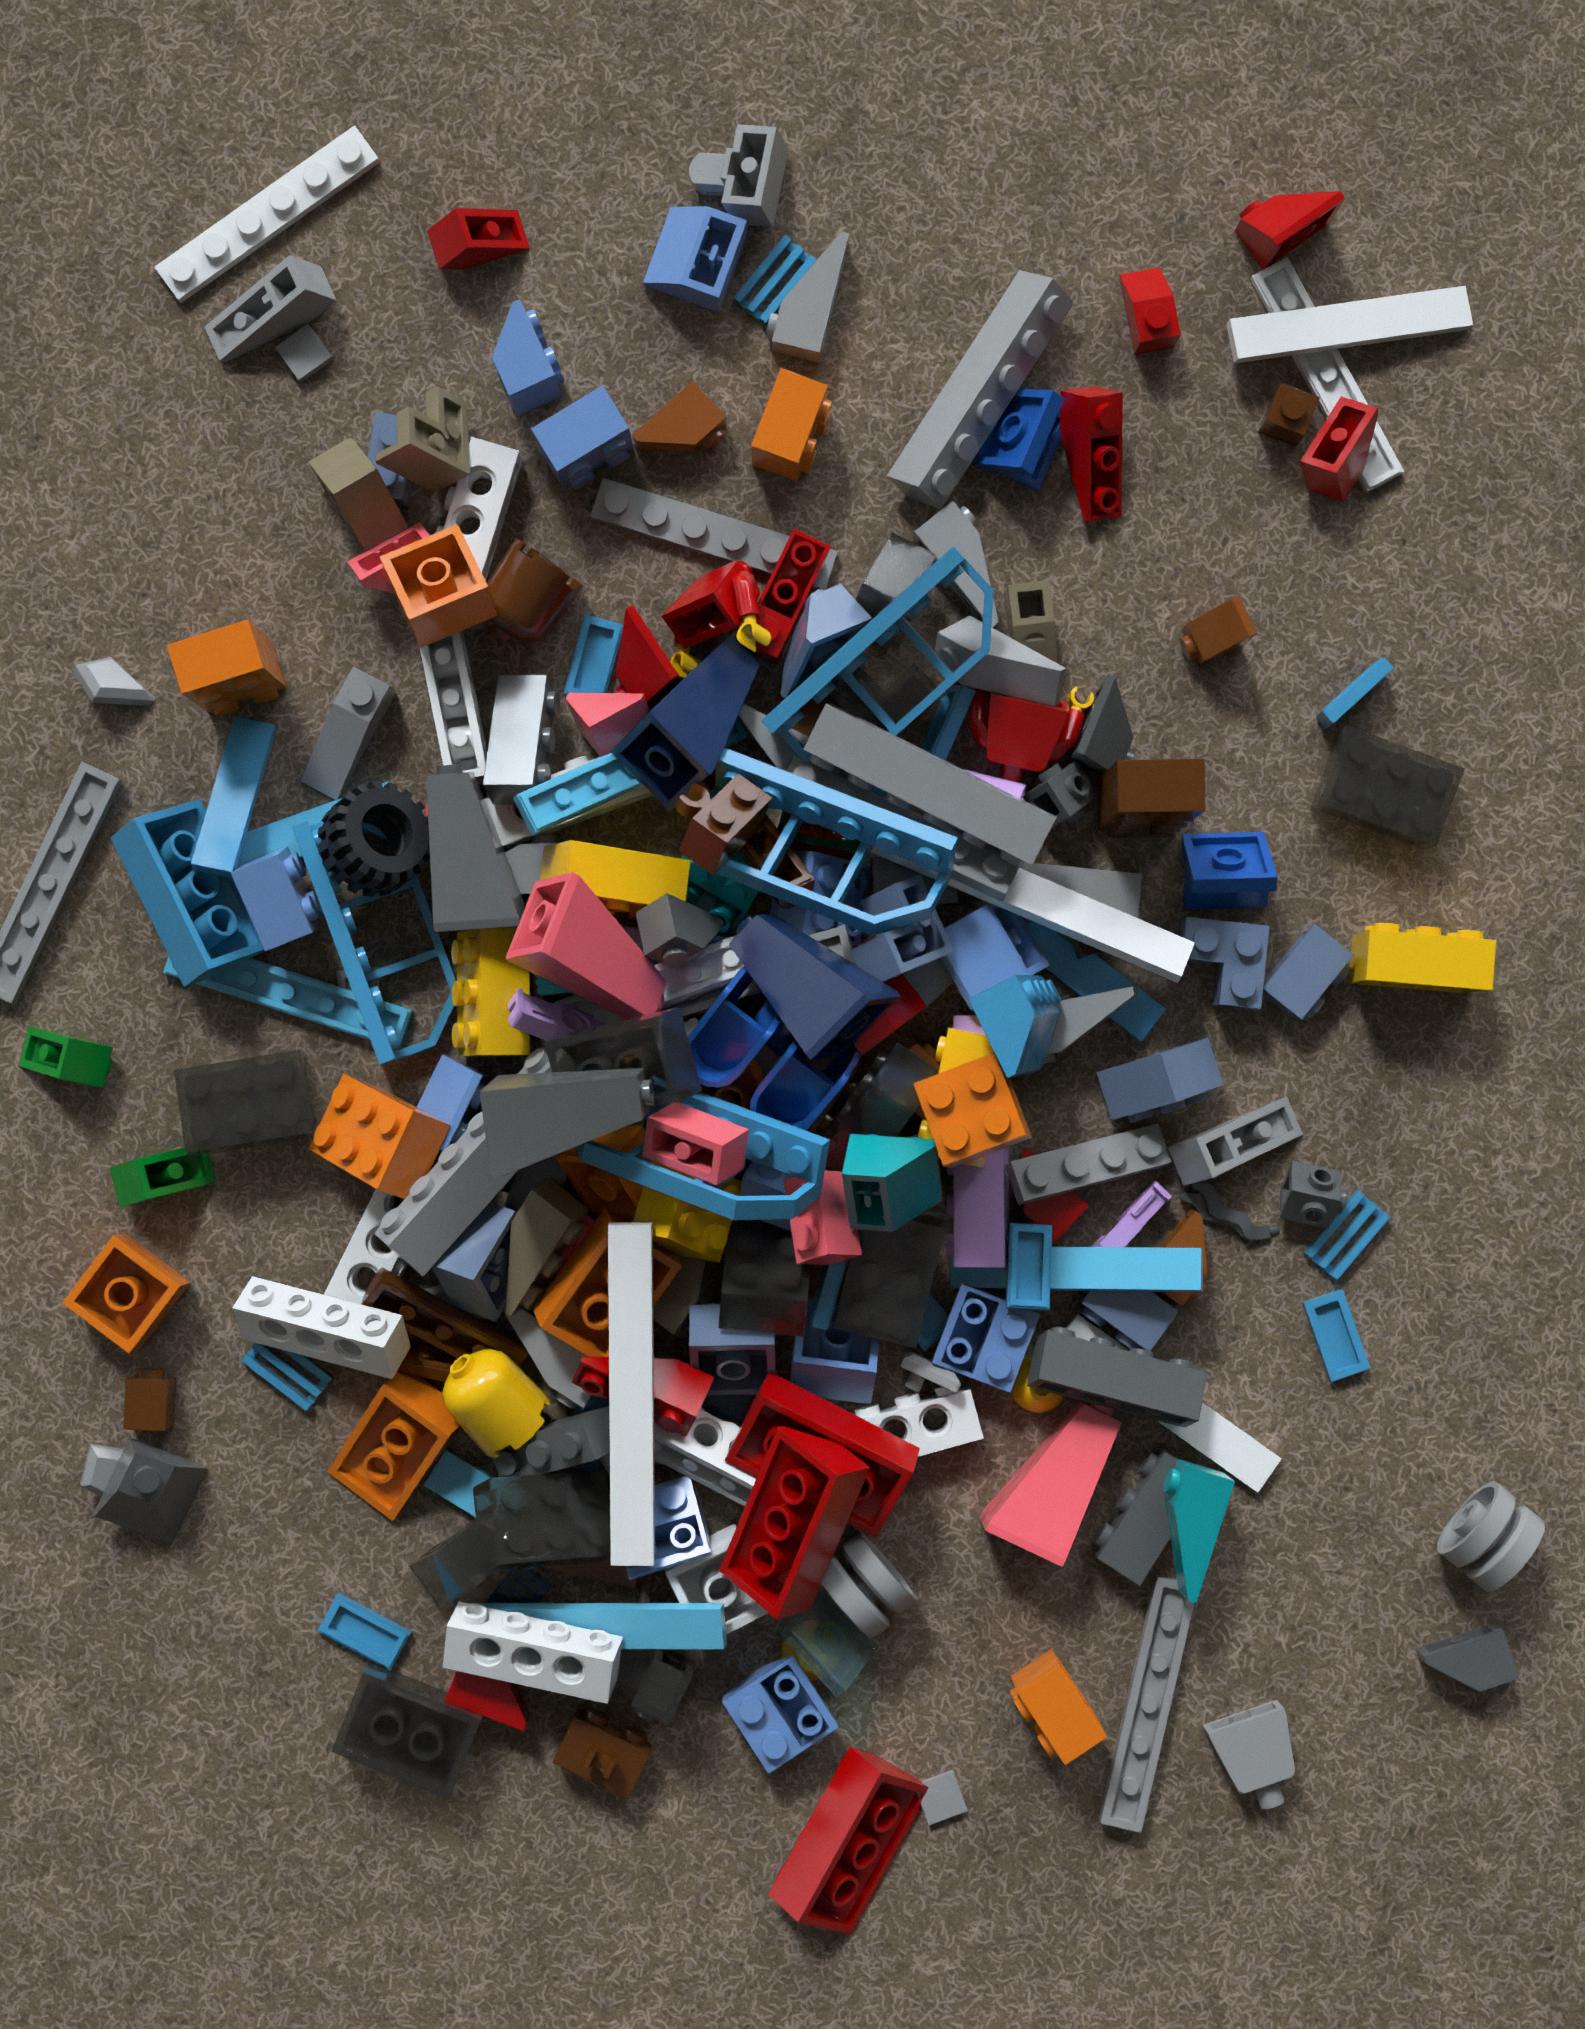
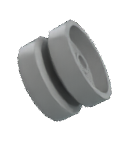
(1491, 1536)
(860, 1588)

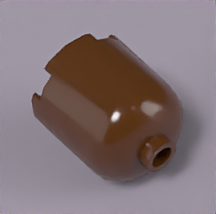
(528, 595)

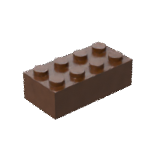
(1150, 796)

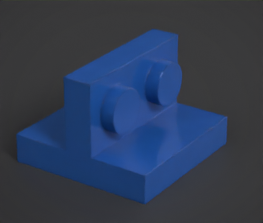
(1024, 438)
(1227, 870)

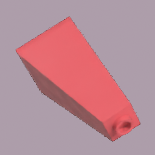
(584, 949)
(1053, 1488)

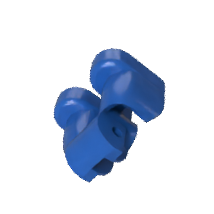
(730, 1039)

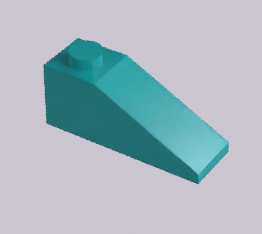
(1195, 1511)

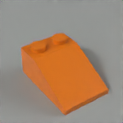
(395, 1443)

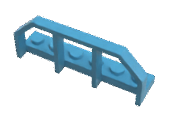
(881, 629)
(852, 820)
(355, 960)
(768, 1143)

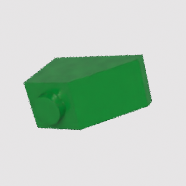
(66, 1057)
(160, 1176)

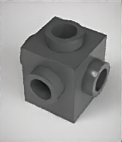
(1067, 788)
(1311, 1194)

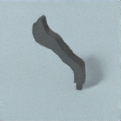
(1210, 1207)

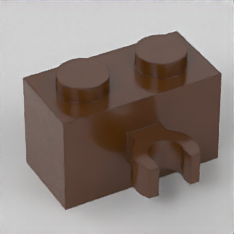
(721, 823)
(603, 1752)

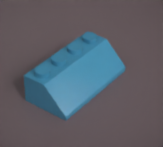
(192, 910)
(1019, 1021)

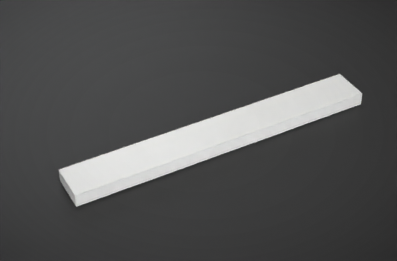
(1083, 920)
(631, 1393)

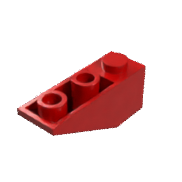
(1093, 446)
(788, 590)
(677, 1389)

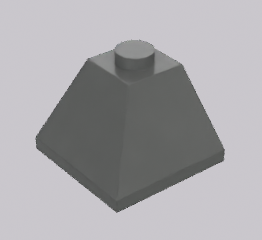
(1105, 731)
(150, 1491)

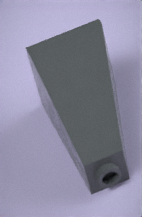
(467, 861)
(555, 1111)

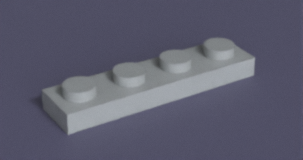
(1088, 1164)

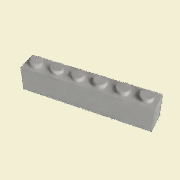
(980, 388)
(930, 784)
(450, 1194)

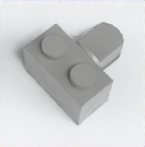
(746, 175)

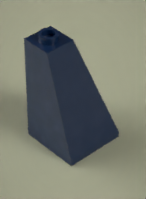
(690, 726)
(811, 987)

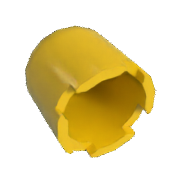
(493, 1400)

